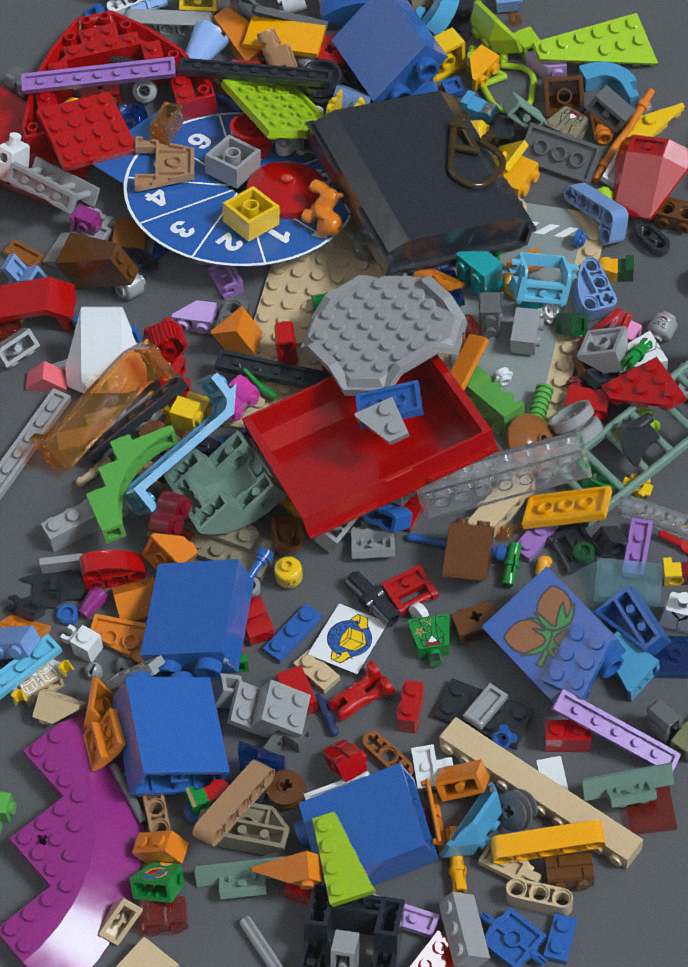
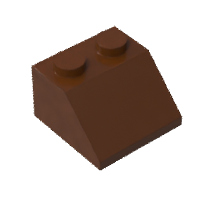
(562, 92)

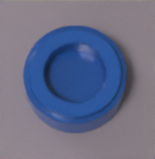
(67, 614)

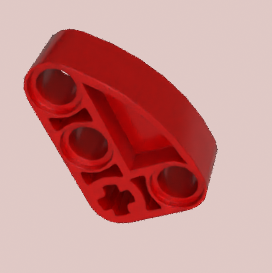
(111, 568)

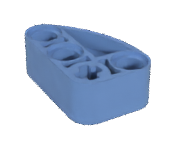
(592, 291)

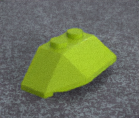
(492, 31)

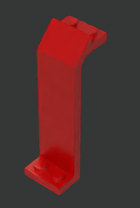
(39, 298)

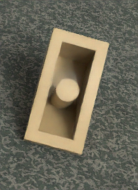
(54, 707)

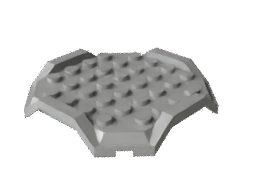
(382, 329)

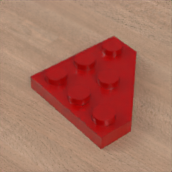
(645, 387)

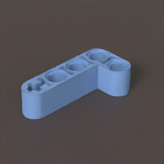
(609, 213)

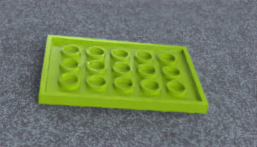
(273, 107)

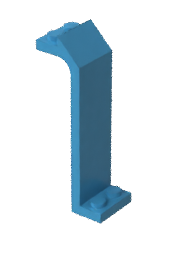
(223, 407)

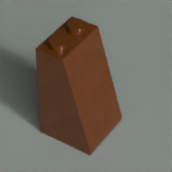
(95, 263)

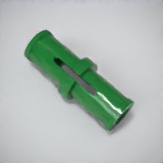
(636, 354)
(511, 564)

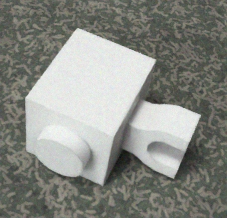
(84, 642)

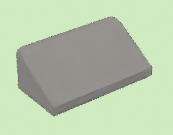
(54, 252)

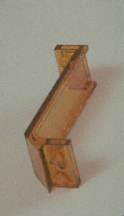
(102, 404)

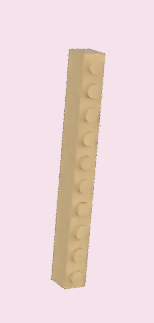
(551, 798)

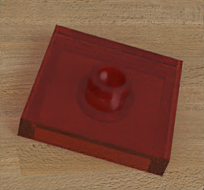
(653, 816)

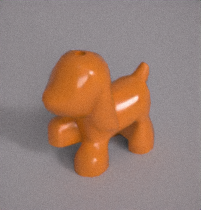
(328, 221)

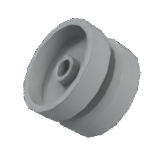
(577, 417)

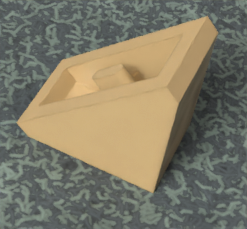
(119, 920)

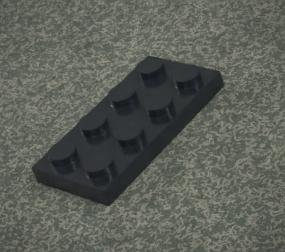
(460, 697)

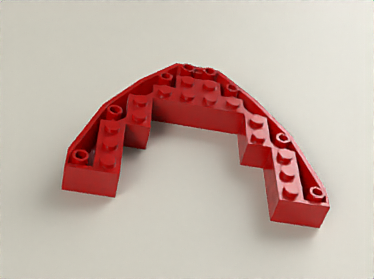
(93, 42)

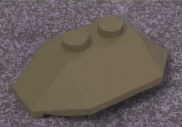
(257, 831)

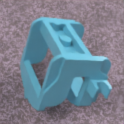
(537, 290)

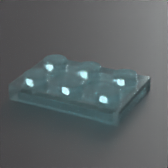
(616, 574)

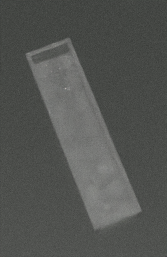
(507, 475)

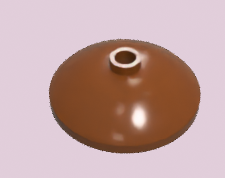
(527, 429)

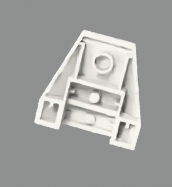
(96, 343)

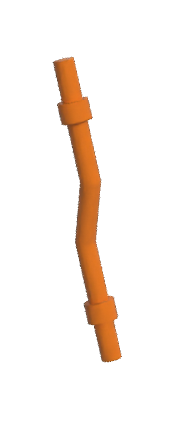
(642, 106)

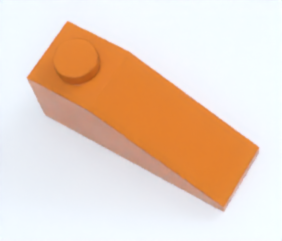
(298, 869)

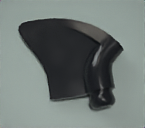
(637, 437)

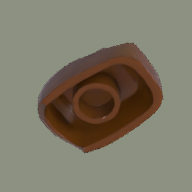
(286, 534)

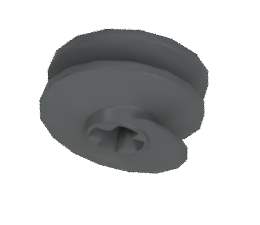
(517, 809)

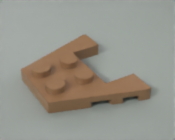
(173, 164)

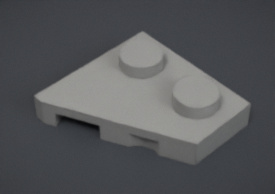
(384, 420)

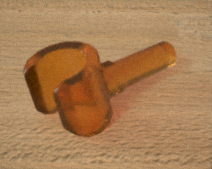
(515, 17)
(507, 530)

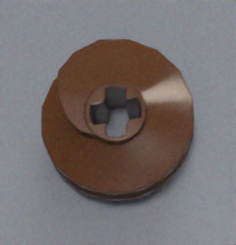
(289, 798)

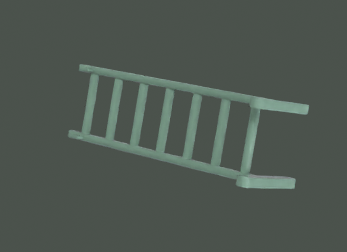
(647, 472)

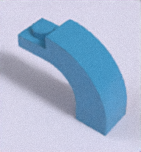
(440, 15)
(618, 78)

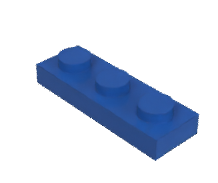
(292, 633)

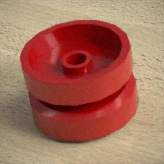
(246, 131)

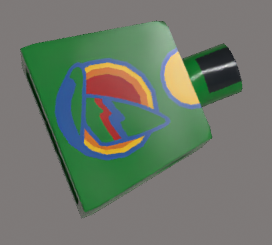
(157, 882)

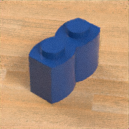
(390, 517)

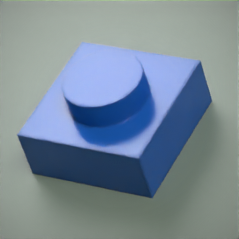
(453, 86)

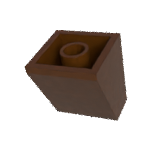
(468, 550)

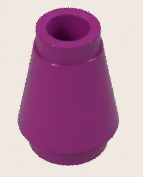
(93, 601)

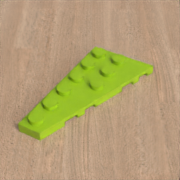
(612, 41)

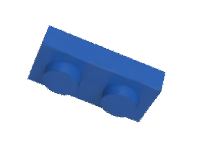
(560, 938)

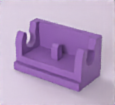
(226, 280)

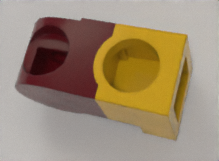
(675, 573)

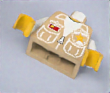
(45, 678)

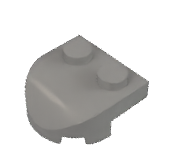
(371, 542)

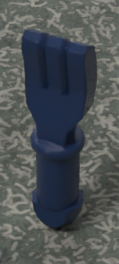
(328, 717)

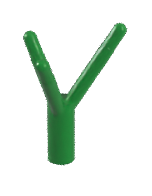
(262, 388)

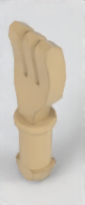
(92, 473)

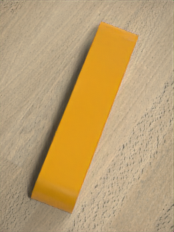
(547, 842)

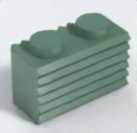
(522, 111)

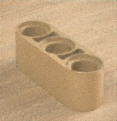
(531, 889)

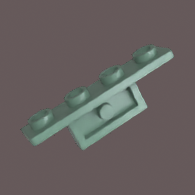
(628, 786)
(234, 878)

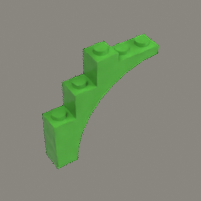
(117, 476)

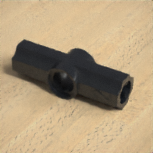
(372, 599)

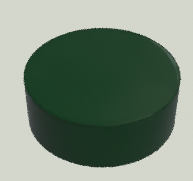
(583, 552)

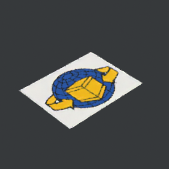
(347, 638)

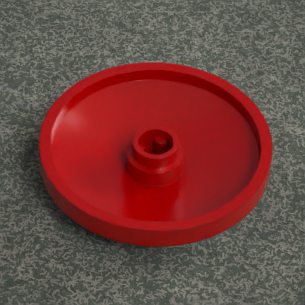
(287, 186)

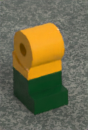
(618, 269)

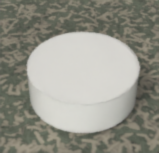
(418, 610)

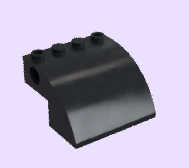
(373, 917)

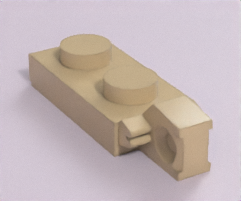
(512, 870)

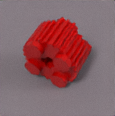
(168, 338)

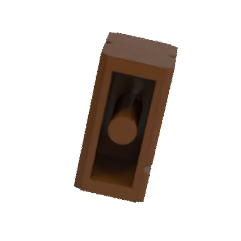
(570, 871)

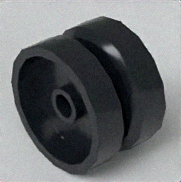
(319, 95)

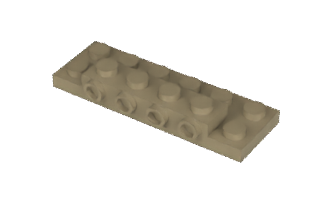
(237, 544)

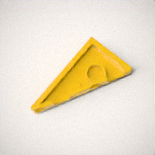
(655, 122)

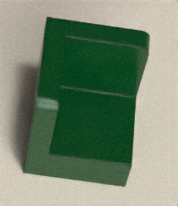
(571, 323)

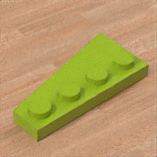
(341, 867)

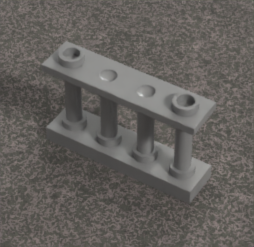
(53, 184)

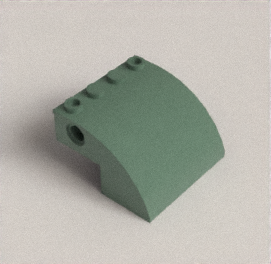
(228, 486)

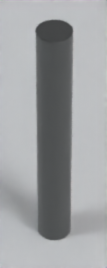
(132, 800)

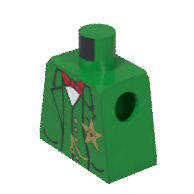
(431, 637)

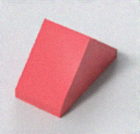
(46, 377)

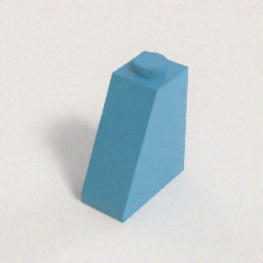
(636, 668)

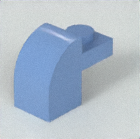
(19, 272)

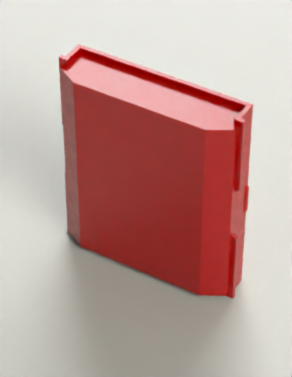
(347, 471)

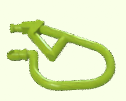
(502, 76)

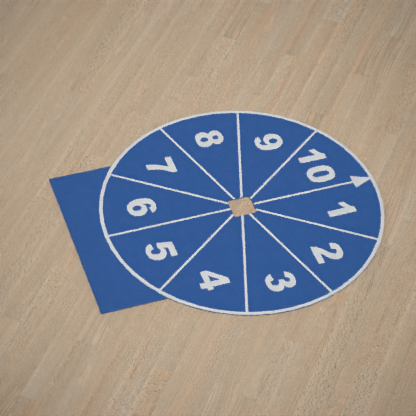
(190, 213)

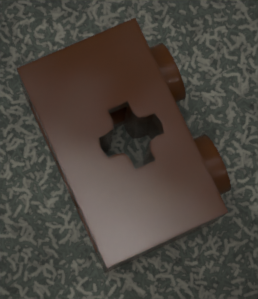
(464, 622)

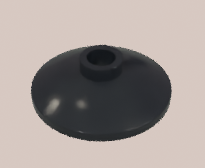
(143, 260)

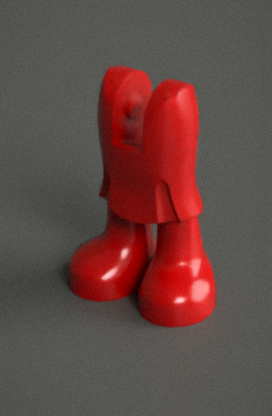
(356, 694)

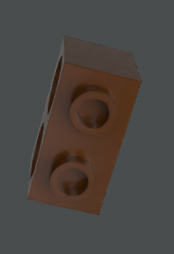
(673, 215)

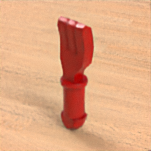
(683, 545)

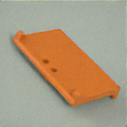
(436, 815)

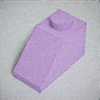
(545, 69)

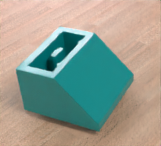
(479, 271)

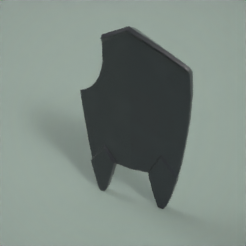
(461, 19)
(55, 587)

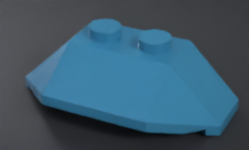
(476, 825)

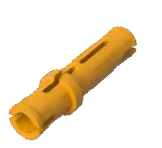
(457, 869)

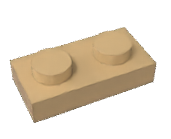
(317, 672)

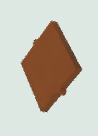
(128, 234)

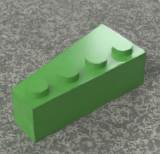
(492, 402)

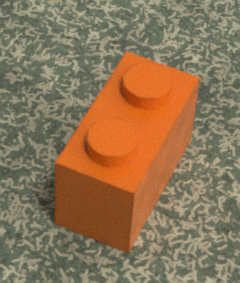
(462, 780)
(160, 847)

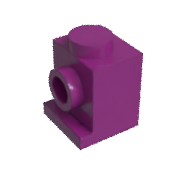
(85, 220)

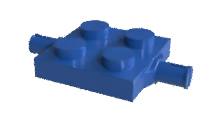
(513, 939)

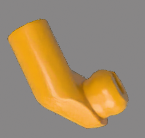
(507, 277)
(542, 562)

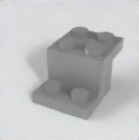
(269, 709)

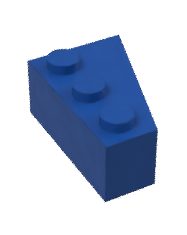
(634, 619)

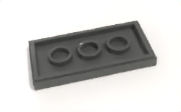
(562, 153)

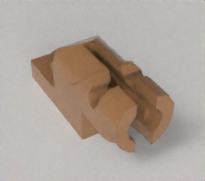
(274, 52)

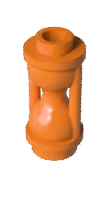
(601, 131)

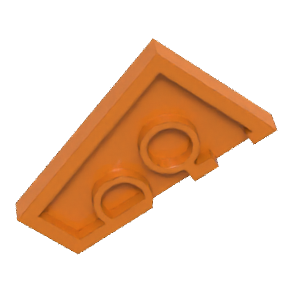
(120, 635)

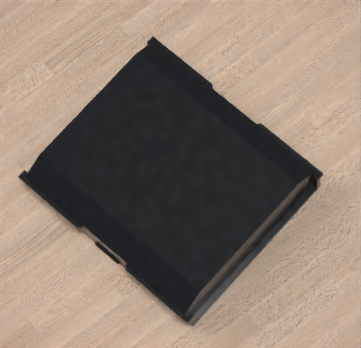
(398, 187)

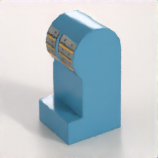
(479, 108)

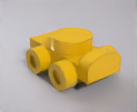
(643, 490)

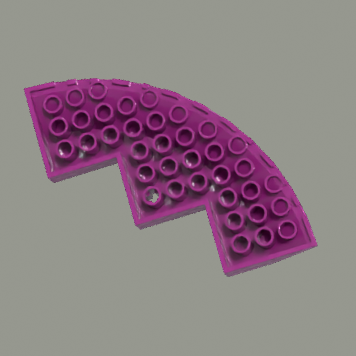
(83, 856)

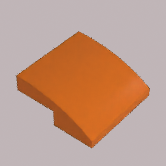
(104, 740)

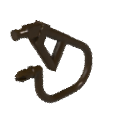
(456, 127)

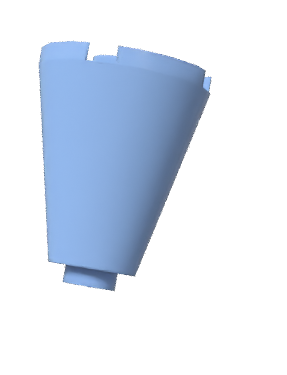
(205, 41)

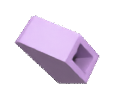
(197, 316)

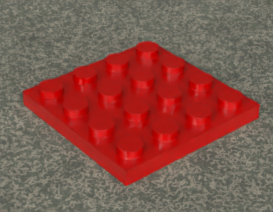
(86, 131)

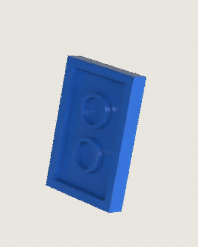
(405, 395)
(578, 660)

